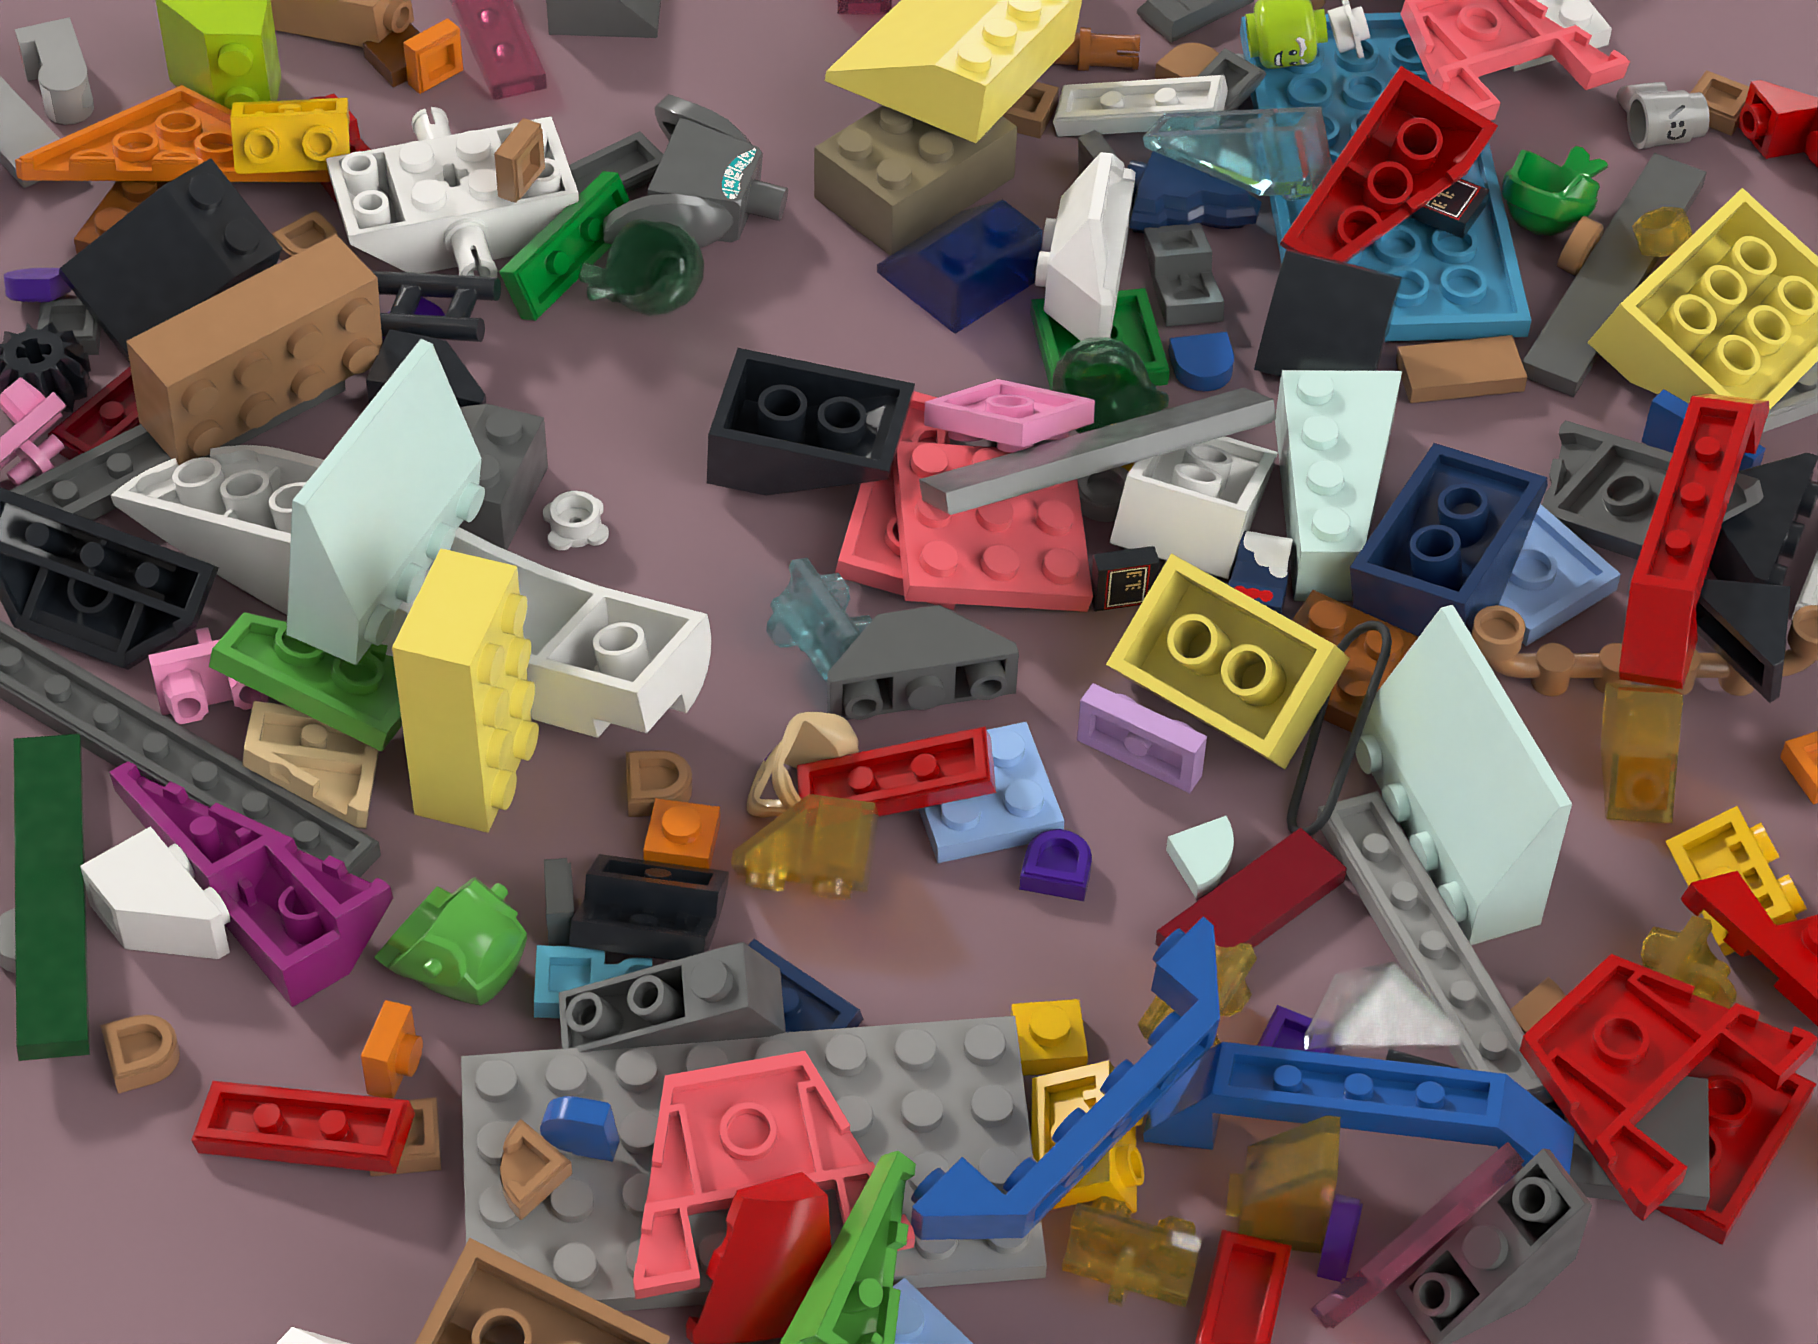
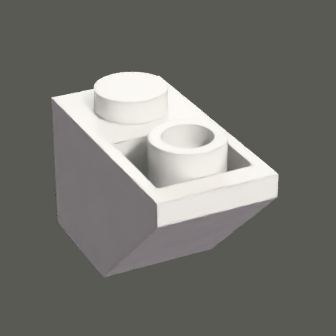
(153, 901)

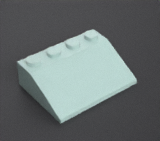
(381, 510)
(1466, 782)

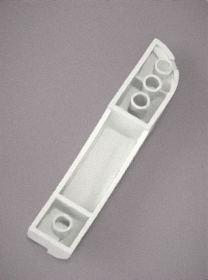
(592, 647)

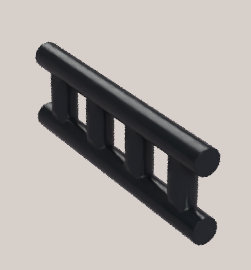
(456, 323)

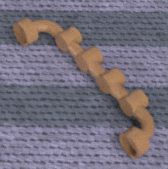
(1501, 633)

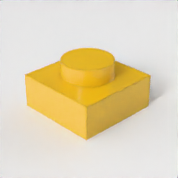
(1050, 1036)

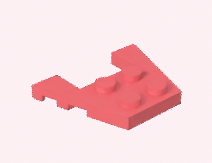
(1484, 36)
(731, 1132)

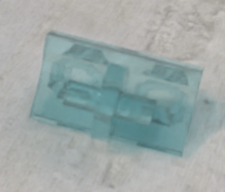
(814, 616)

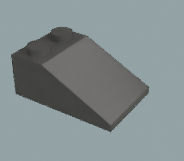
(510, 471)

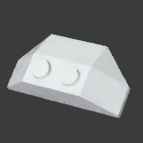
(1087, 248)

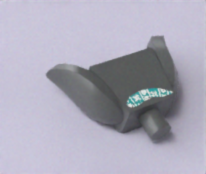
(704, 179)

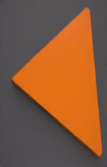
(149, 144)

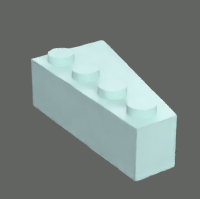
(1331, 464)

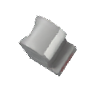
(55, 58)

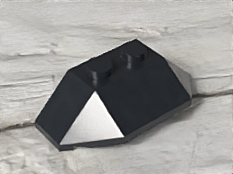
(95, 583)

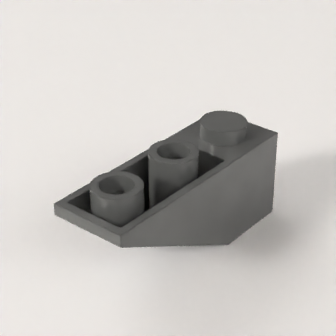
(683, 1001)

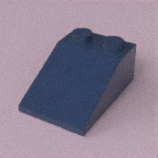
(1446, 540)

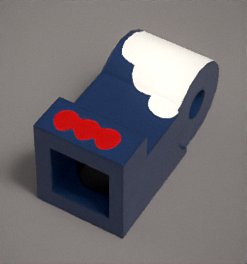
(1263, 568)

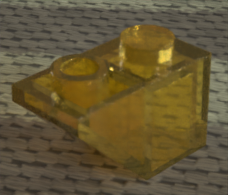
(1640, 751)
(815, 844)

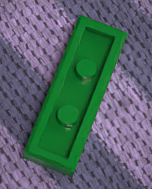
(558, 251)

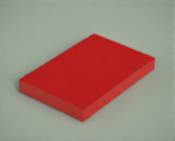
(1744, 1138)

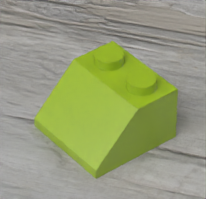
(221, 48)

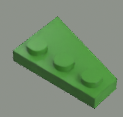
(343, 695)

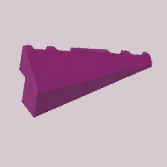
(285, 907)

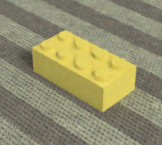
(465, 690)

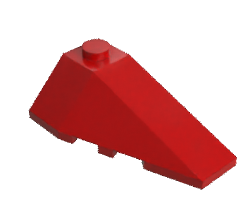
(1393, 165)

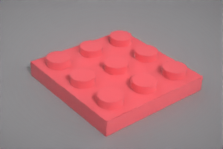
(998, 554)

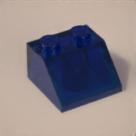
(968, 263)

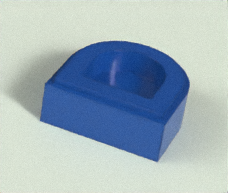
(1202, 360)
(581, 1127)

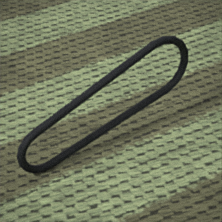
(1353, 740)

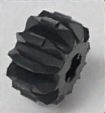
(47, 361)

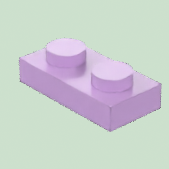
(1141, 737)

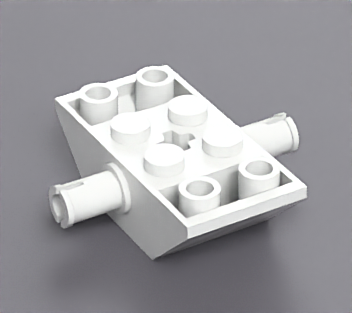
(438, 198)

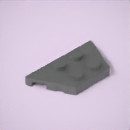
(1611, 485)

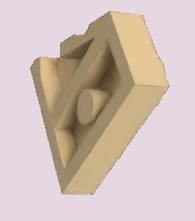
(311, 760)

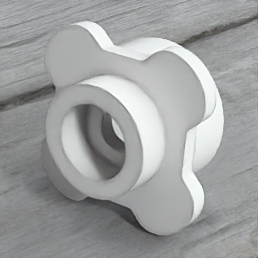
(1349, 28)
(575, 521)

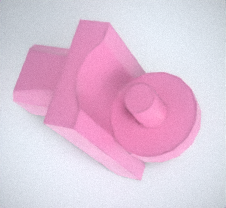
(32, 417)
(188, 684)

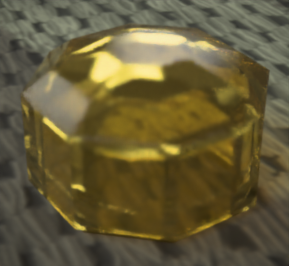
(1662, 231)

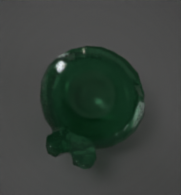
(648, 268)
(1112, 377)

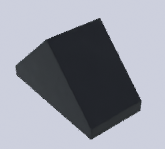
(1747, 629)

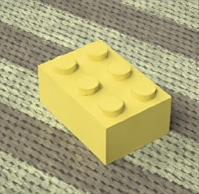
(1228, 661)

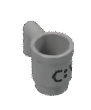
(1662, 115)

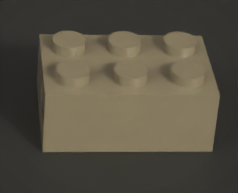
(906, 177)

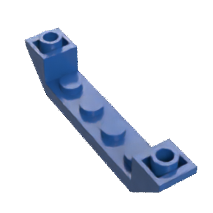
(1361, 1091)
(971, 1207)

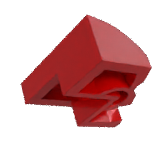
(765, 1262)

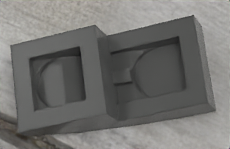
(1183, 274)

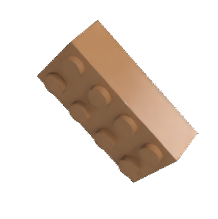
(256, 350)

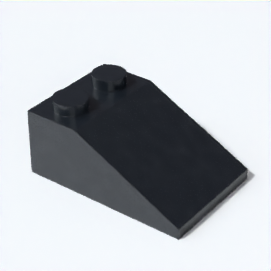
(170, 254)
(803, 426)

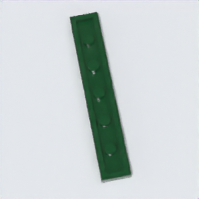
(50, 899)

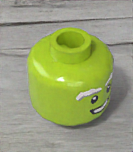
(1285, 32)

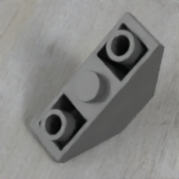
(919, 663)
(1500, 1253)

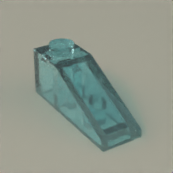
(1253, 149)

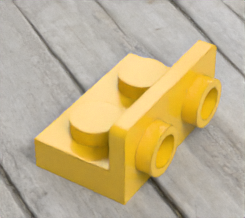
(288, 134)
(1728, 846)
(1052, 1101)

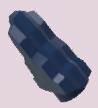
(1181, 195)

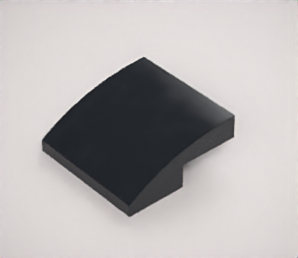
(1326, 316)
(648, 908)

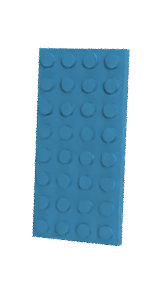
(1447, 282)

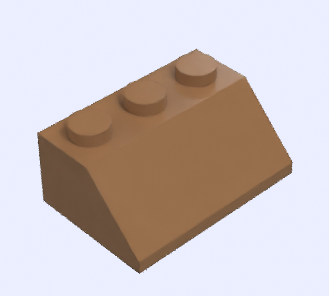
(510, 1303)

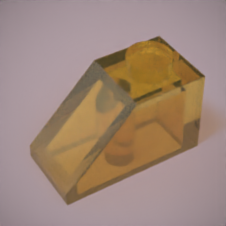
(1288, 1185)

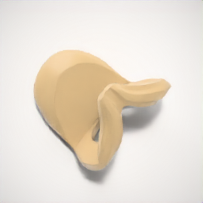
(806, 740)

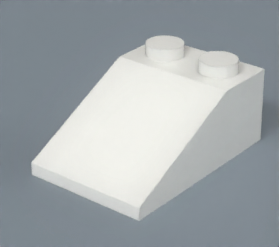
(1194, 502)

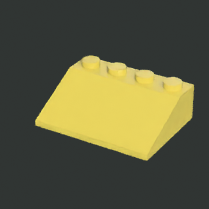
(957, 58)
(1721, 312)

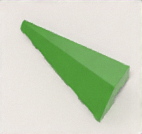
(854, 1288)

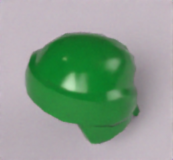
(1549, 196)

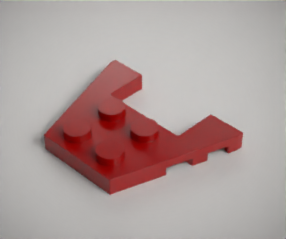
(1785, 949)
(1625, 1045)

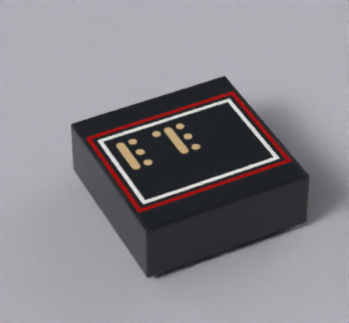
(1454, 208)
(1123, 577)

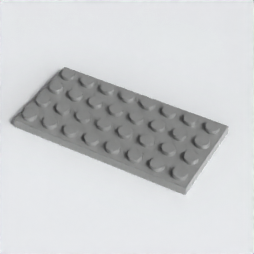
(902, 1087)

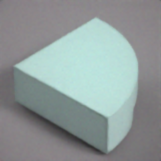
(1202, 854)

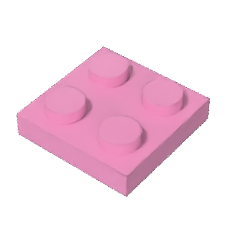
(1008, 414)

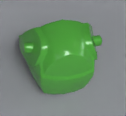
(459, 943)

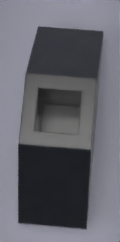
(1759, 536)

